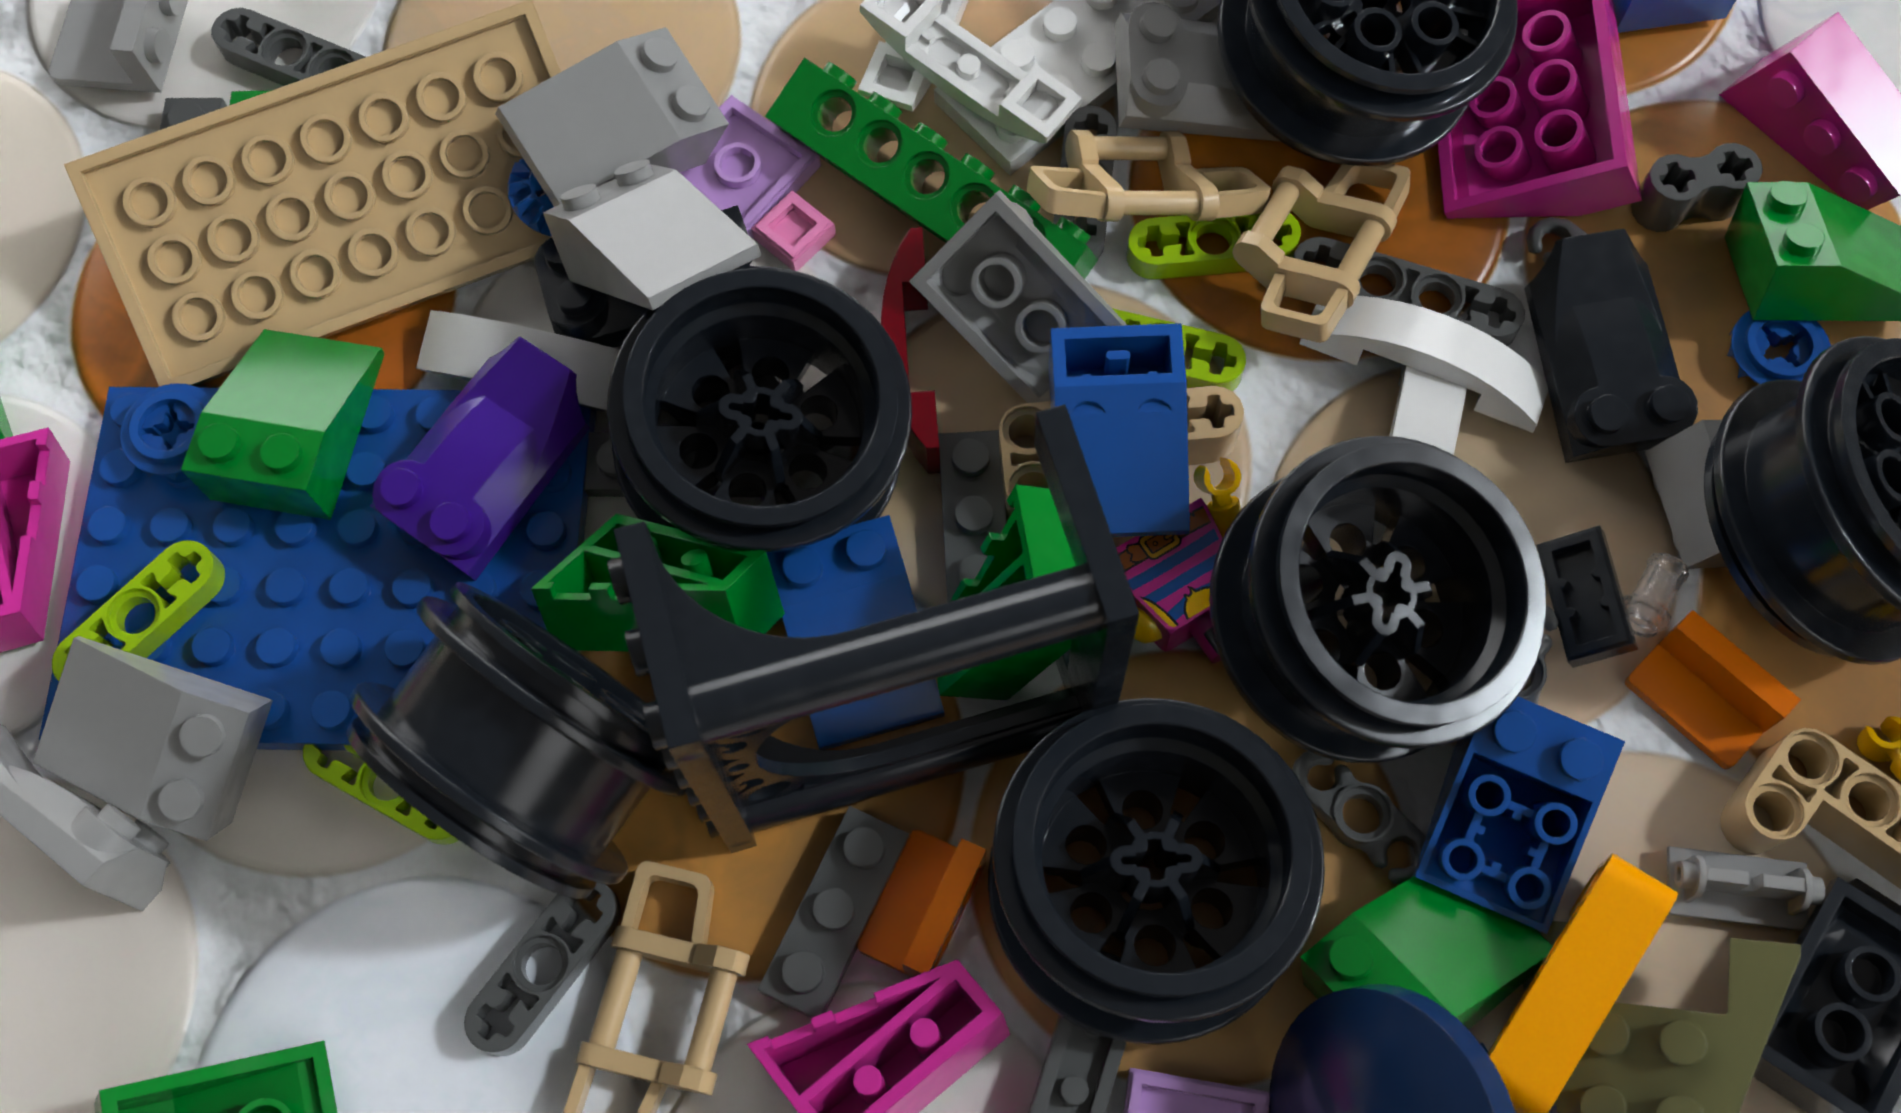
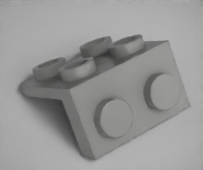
(117, 44)

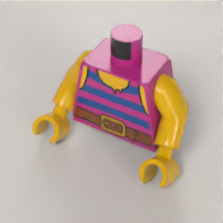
(1174, 571)

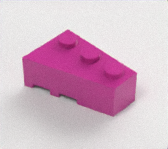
(1829, 111)
(31, 512)
(887, 1050)

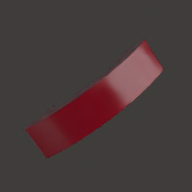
(901, 297)

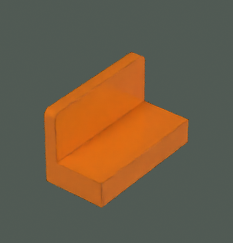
(1710, 690)
(922, 903)

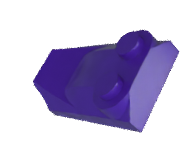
(486, 457)

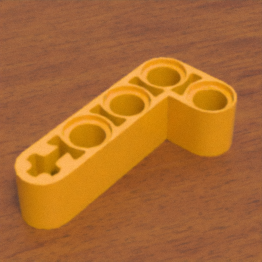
(1579, 982)

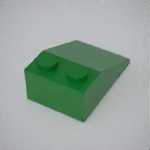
(1814, 255)
(284, 424)
(1429, 945)
(265, 1083)

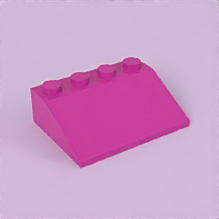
(1550, 125)

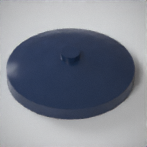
(1383, 1054)

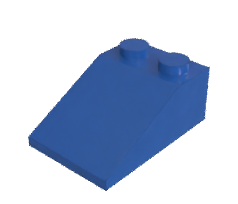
(843, 587)

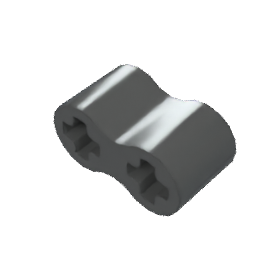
(1695, 187)

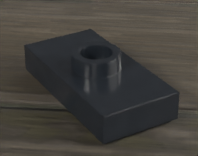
(1586, 597)

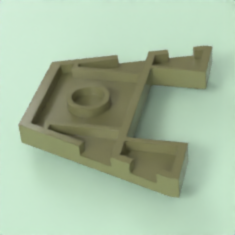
(1683, 1058)

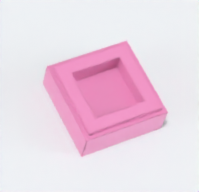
(793, 231)

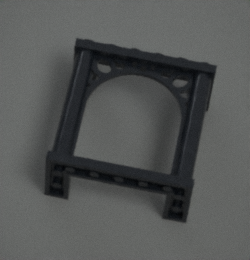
(733, 687)

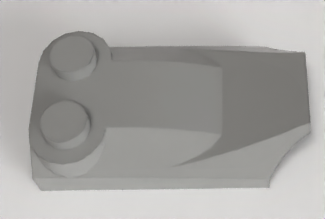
(1176, 77)
(1006, 292)
(90, 843)

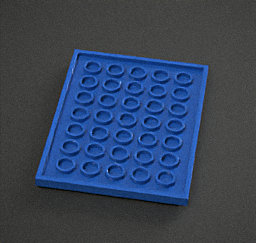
(303, 597)

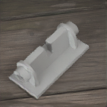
(1742, 888)

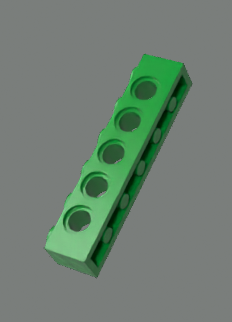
(819, 95)

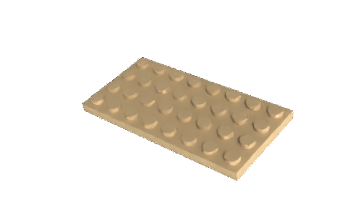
(319, 198)

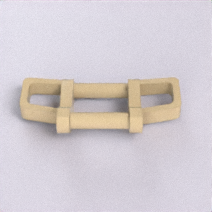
(1091, 192)
(1328, 211)
(632, 945)

